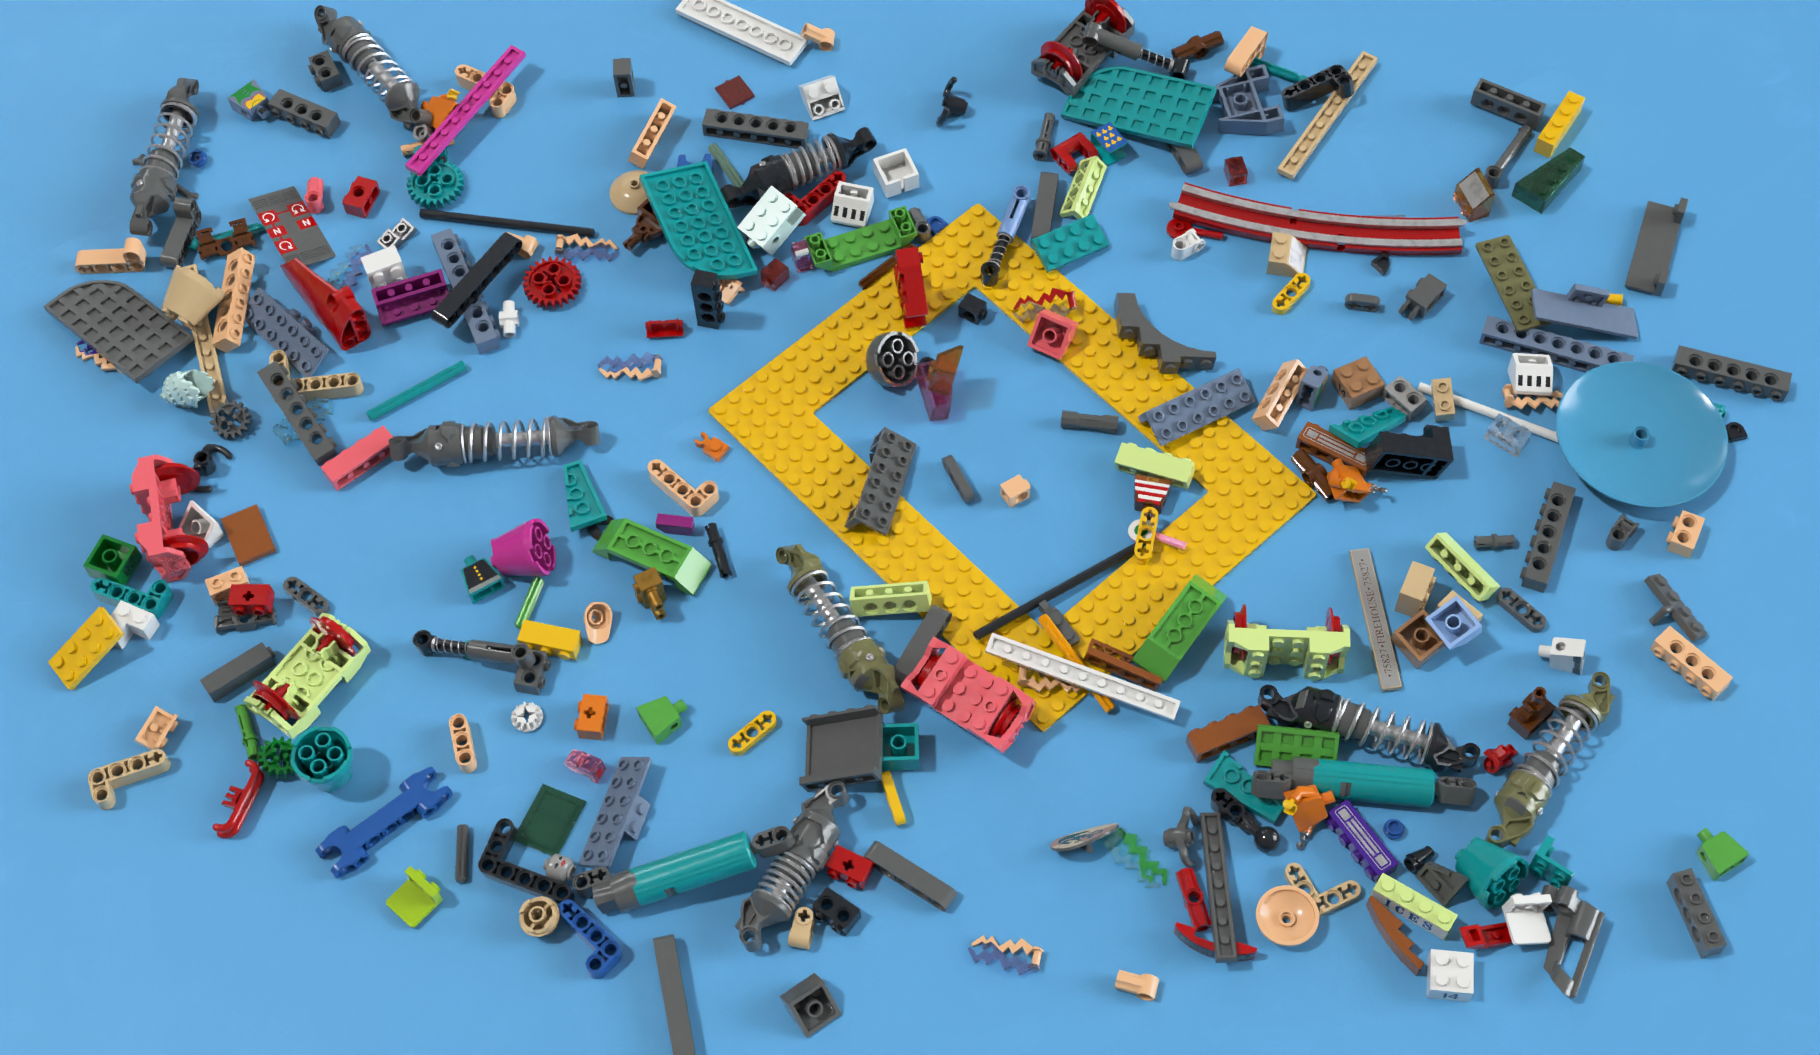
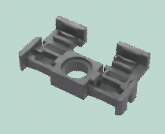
(229, 621)

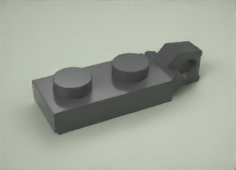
(1060, 622)

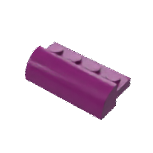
(410, 297)

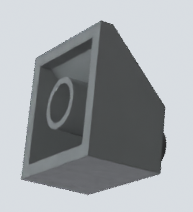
(810, 1004)

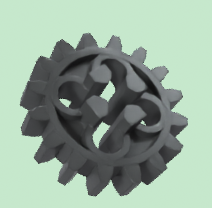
(219, 421)

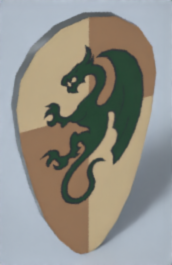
(1083, 838)

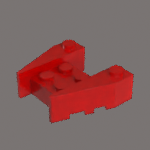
(911, 286)

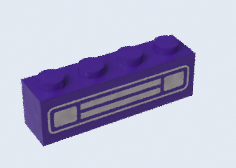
(1361, 841)

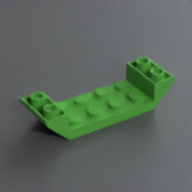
(863, 243)
(652, 549)
(1179, 627)

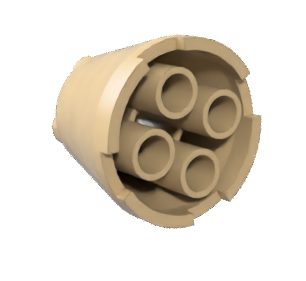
(190, 297)

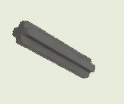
(461, 853)

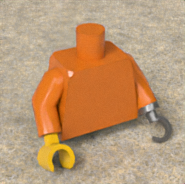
(1349, 484)
(1306, 808)

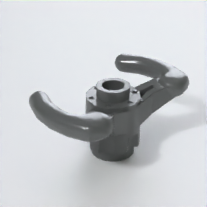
(1181, 836)

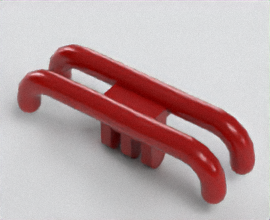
(240, 802)

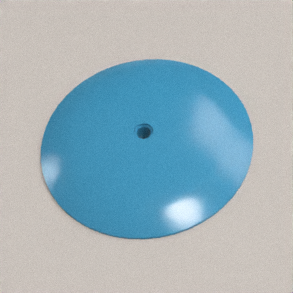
(1678, 426)

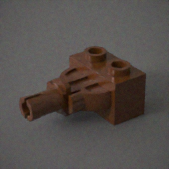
(646, 227)
(1531, 714)

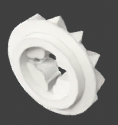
(534, 720)

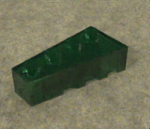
(1549, 180)

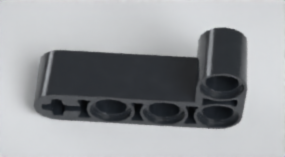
(1318, 85)

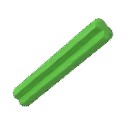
(529, 601)

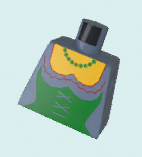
(250, 102)
(1314, 378)

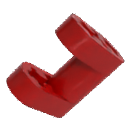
(1063, 151)

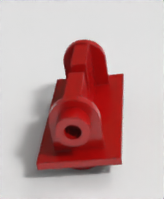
(665, 328)

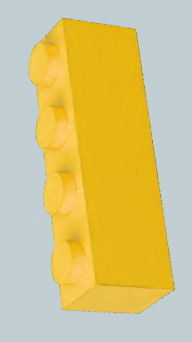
(1559, 124)

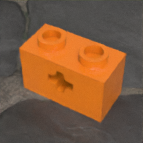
(592, 717)

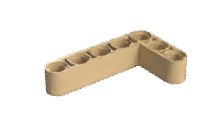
(324, 384)

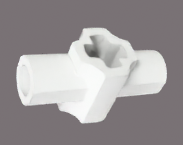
(509, 319)

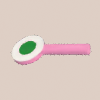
(1146, 534)

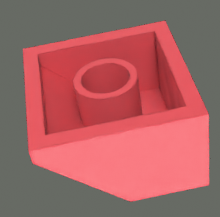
(1052, 333)

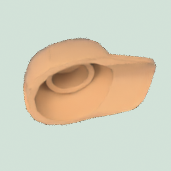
(599, 627)

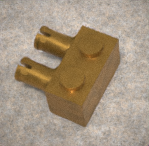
(650, 592)

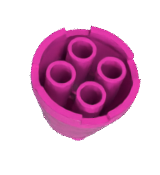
(524, 550)

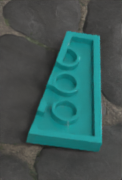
(1368, 427)
(582, 500)
(1233, 778)

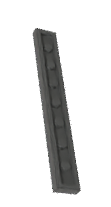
(1218, 888)

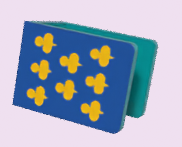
(1108, 143)

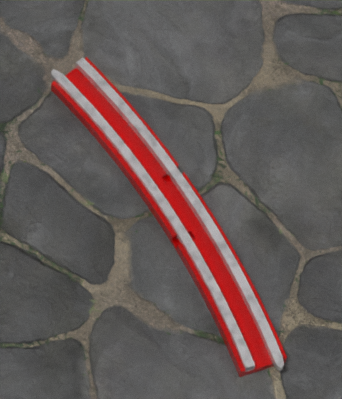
(1317, 228)

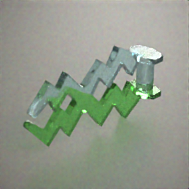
(1141, 865)

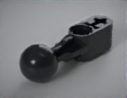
(1265, 838)

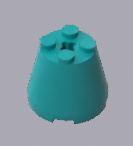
(323, 758)
(1491, 871)

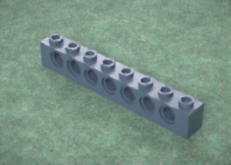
(456, 268)
(1549, 342)

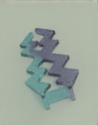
(353, 263)

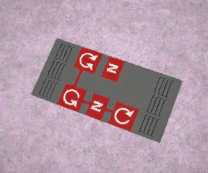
(291, 226)

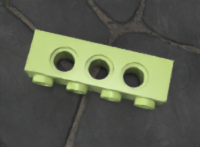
(890, 598)

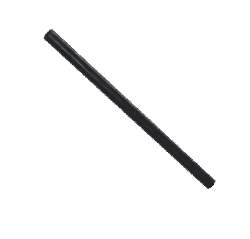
(504, 222)
(1054, 592)

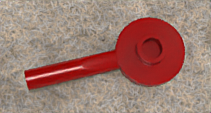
(1178, 227)

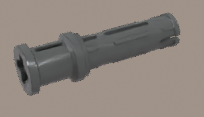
(1040, 148)

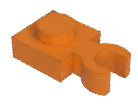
(712, 448)

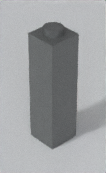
(238, 671)

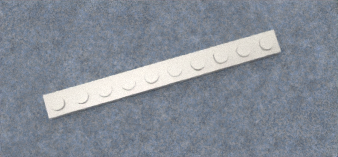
(1082, 676)

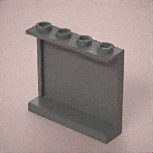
(843, 748)

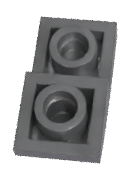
(398, 235)

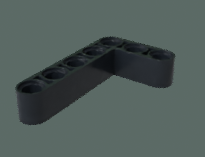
(518, 873)

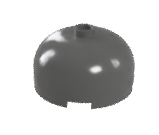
(892, 359)

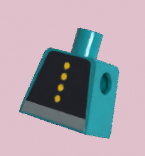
(480, 578)

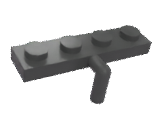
(1673, 605)

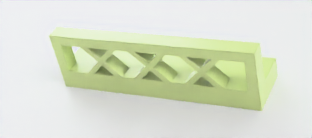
(1086, 188)

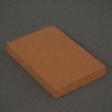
(248, 535)

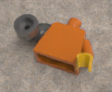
(440, 109)

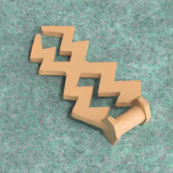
(1510, 400)

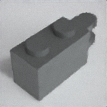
(1423, 297)

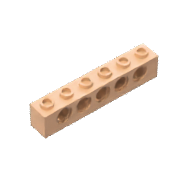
(233, 306)

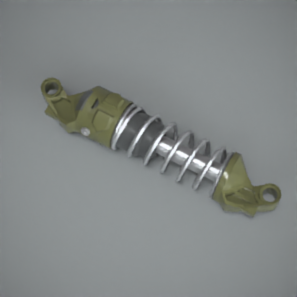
(856, 655)
(1532, 782)

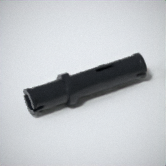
(716, 543)

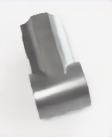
(920, 225)

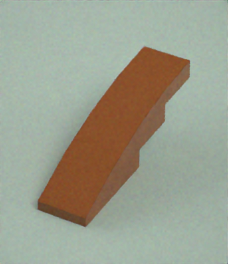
(1389, 928)

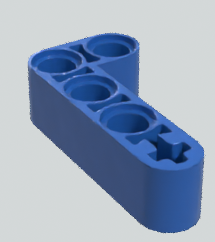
(587, 934)

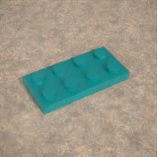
(1069, 243)

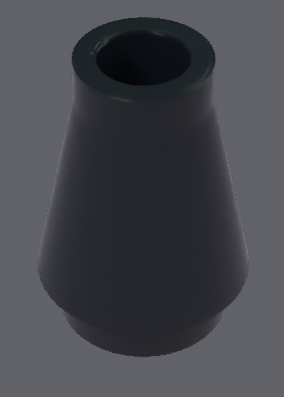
(1417, 859)

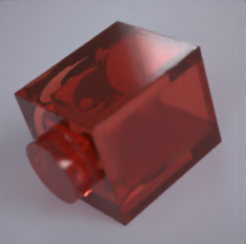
(774, 274)

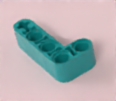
(130, 595)

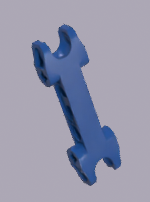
(355, 842)

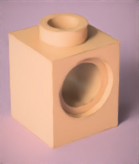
(1015, 490)

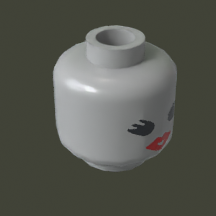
(559, 868)

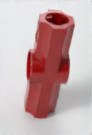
(1196, 910)

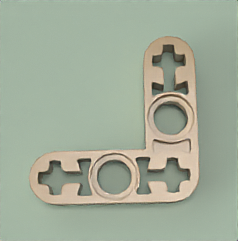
(1349, 897)

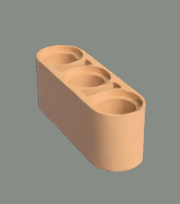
(465, 751)

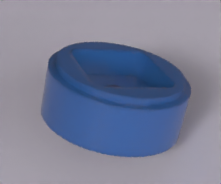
(197, 158)

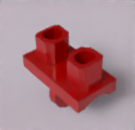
(1499, 758)

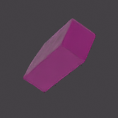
(675, 524)

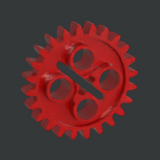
(565, 278)

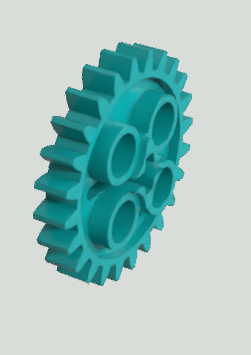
(436, 185)

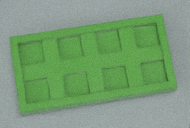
(1286, 742)

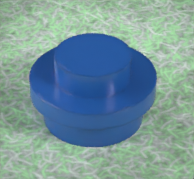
(1393, 829)

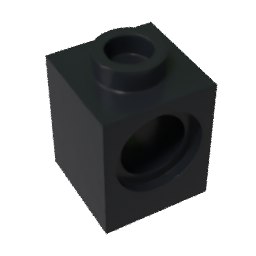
(972, 309)

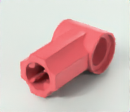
(314, 195)

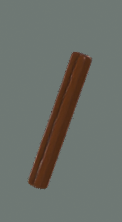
(880, 270)

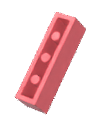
(358, 458)

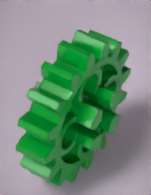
(270, 752)

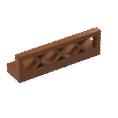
(1120, 666)

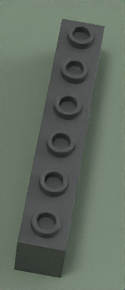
(755, 128)
(1732, 373)
(270, 376)
(1538, 579)

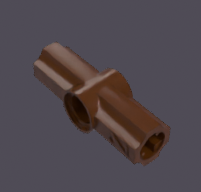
(1198, 46)
(1313, 473)

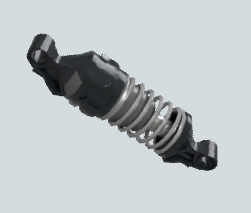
(798, 167)

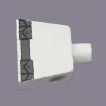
(1565, 654)

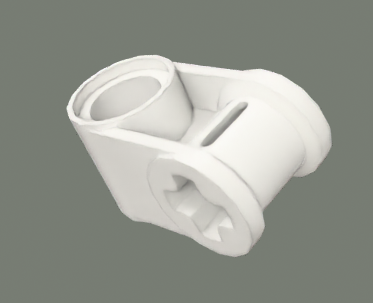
(1186, 245)

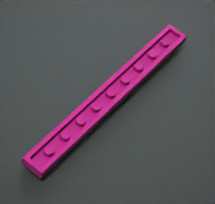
(465, 110)

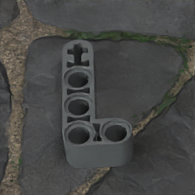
(182, 233)

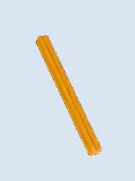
(1069, 653)

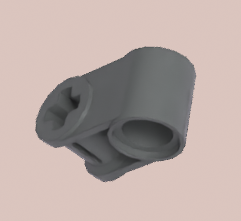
(1622, 530)

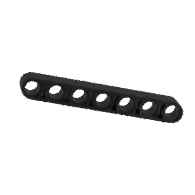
(476, 280)

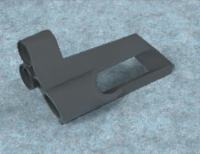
(1573, 920)

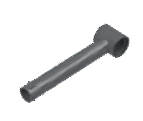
(1494, 172)

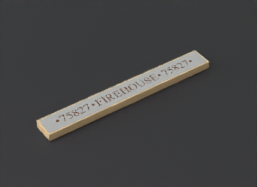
(1375, 620)

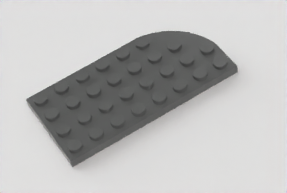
(119, 326)

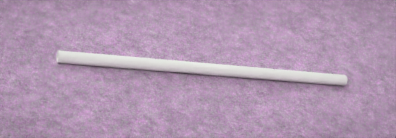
(1492, 413)

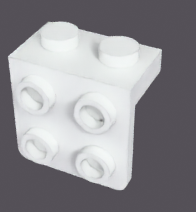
(1526, 918)

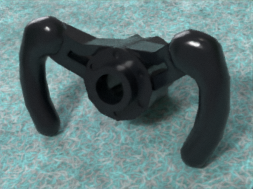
(951, 103)
(206, 465)

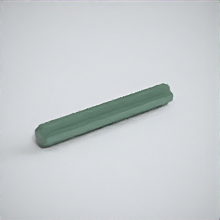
(725, 165)

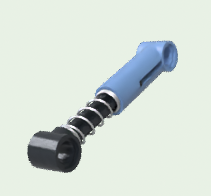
(1006, 233)

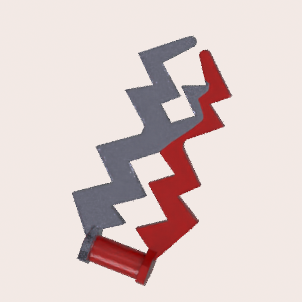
(1064, 311)

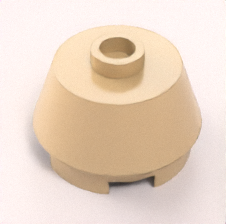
(539, 916)

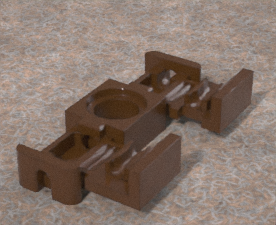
(210, 248)

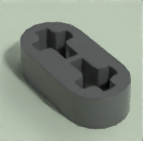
(1362, 302)

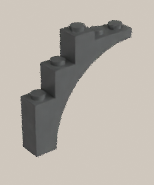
(1151, 342)

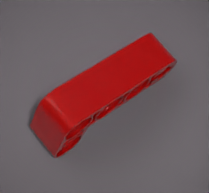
(818, 198)

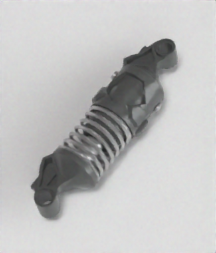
(814, 837)

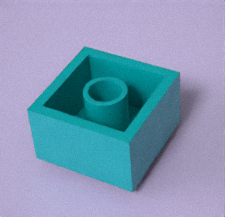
(900, 747)

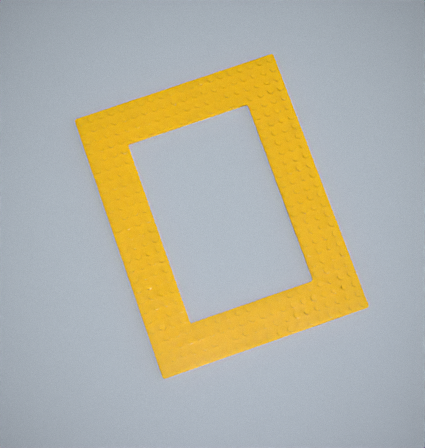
(775, 421)

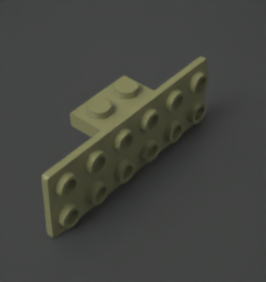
(1510, 280)

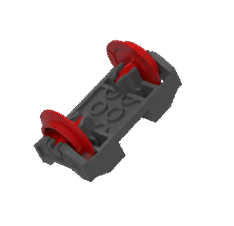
(1071, 61)

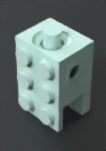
(771, 221)

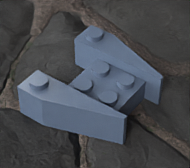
(1243, 107)

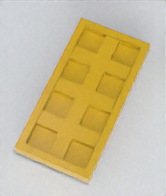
(86, 648)

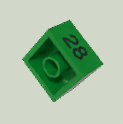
(112, 560)

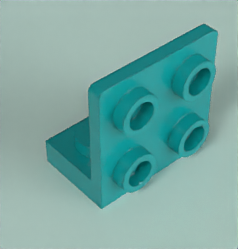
(1548, 869)

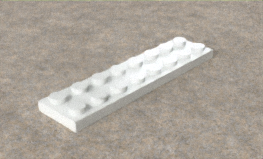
(745, 28)

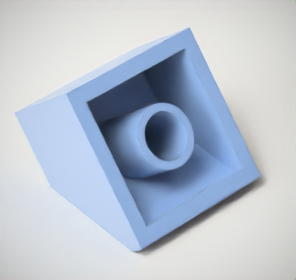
(1454, 623)

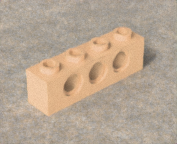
(651, 133)
(1279, 395)
(1688, 653)

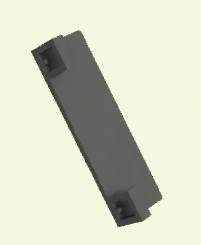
(1655, 247)
(883, 482)

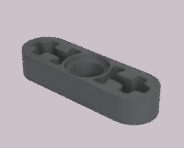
(958, 478)
(303, 589)
(1522, 618)

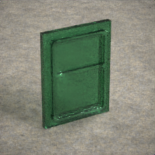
(549, 820)

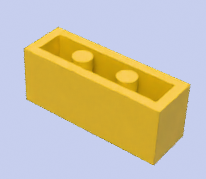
(551, 639)

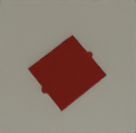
(734, 92)

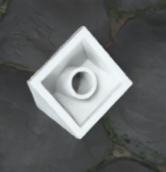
(200, 524)

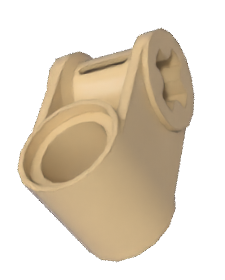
(801, 932)

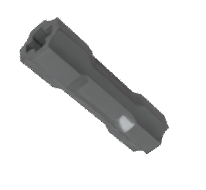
(1105, 423)

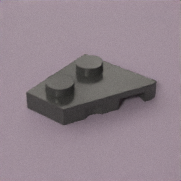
(1441, 881)

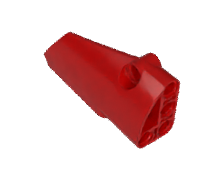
(332, 307)

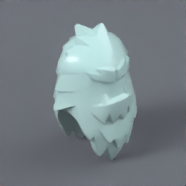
(187, 387)

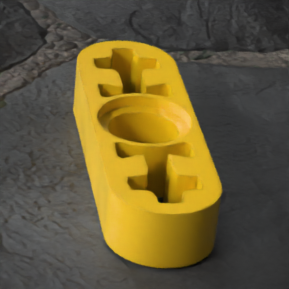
(1291, 286)
(1149, 548)
(737, 738)
(892, 798)

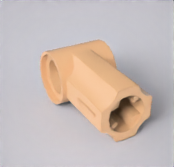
(823, 37)
(528, 247)
(1142, 985)

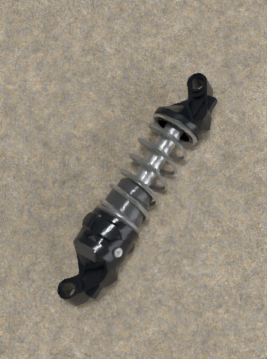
(1329, 712)

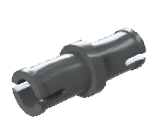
(1494, 541)

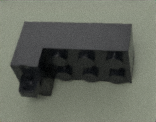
(1411, 455)

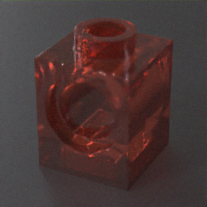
(1235, 171)

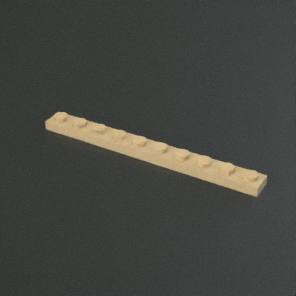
(1324, 119)
(208, 357)

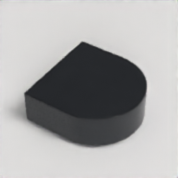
(1735, 432)

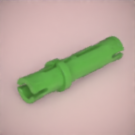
(249, 738)

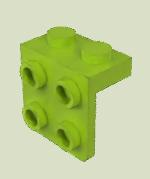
(414, 898)

